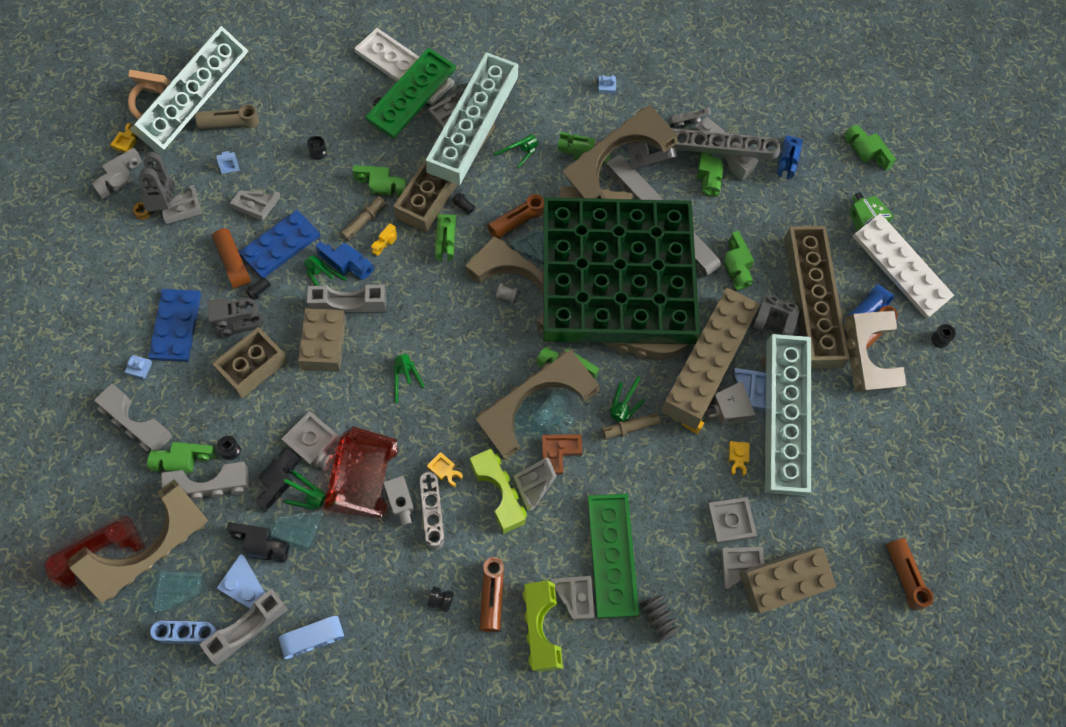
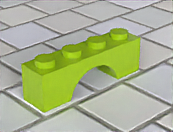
(487, 468)
(539, 600)

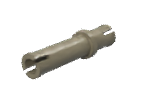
(369, 212)
(623, 428)

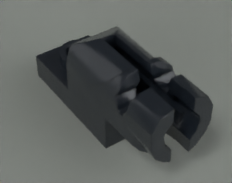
(273, 478)
(259, 542)

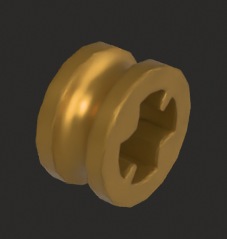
(142, 216)

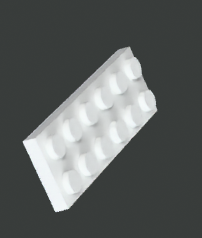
(393, 59)
(903, 266)

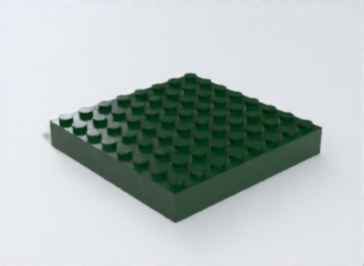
(619, 271)

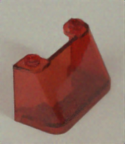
(360, 473)
(117, 530)

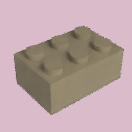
(322, 340)
(250, 362)

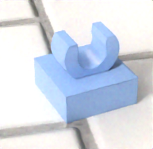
(607, 84)
(227, 162)
(138, 367)

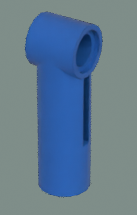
(874, 302)

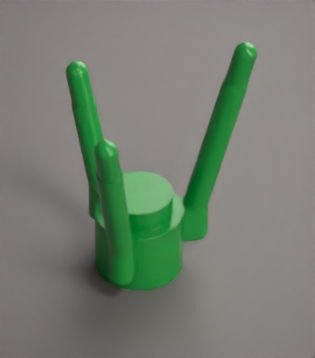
(526, 144)
(316, 266)
(404, 366)
(620, 411)
(314, 497)

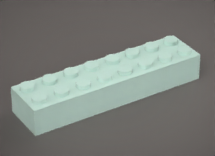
(189, 90)
(472, 119)
(788, 415)

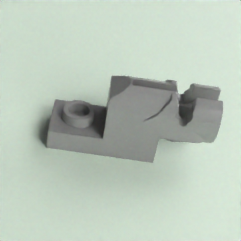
(117, 173)

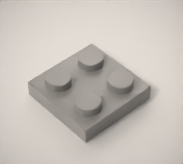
(310, 438)
(732, 520)

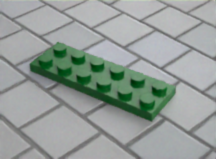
(410, 93)
(612, 556)

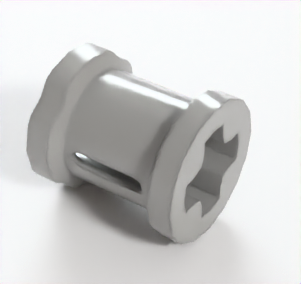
(507, 293)

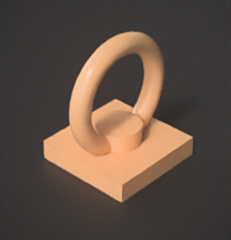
(147, 81)

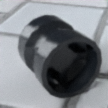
(317, 147)
(943, 335)
(230, 452)
(440, 599)

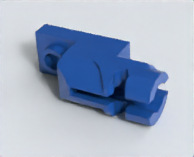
(789, 156)
(345, 259)

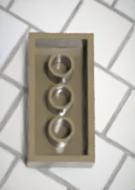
(787, 579)

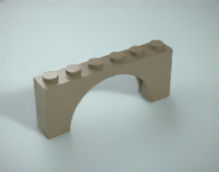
(644, 127)
(498, 259)
(564, 372)
(107, 576)

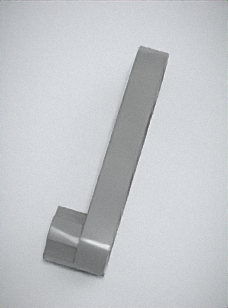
(434, 510)

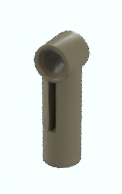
(244, 116)

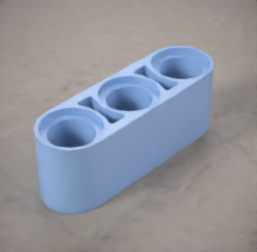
(175, 628)
(310, 636)

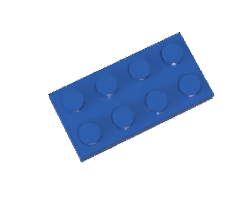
(279, 244)
(175, 325)

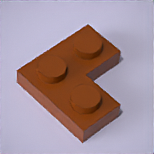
(557, 446)

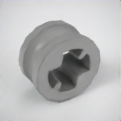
(324, 460)

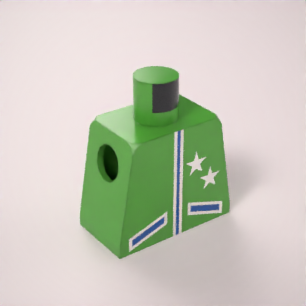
(867, 209)

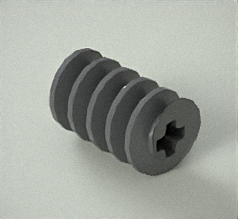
(660, 618)

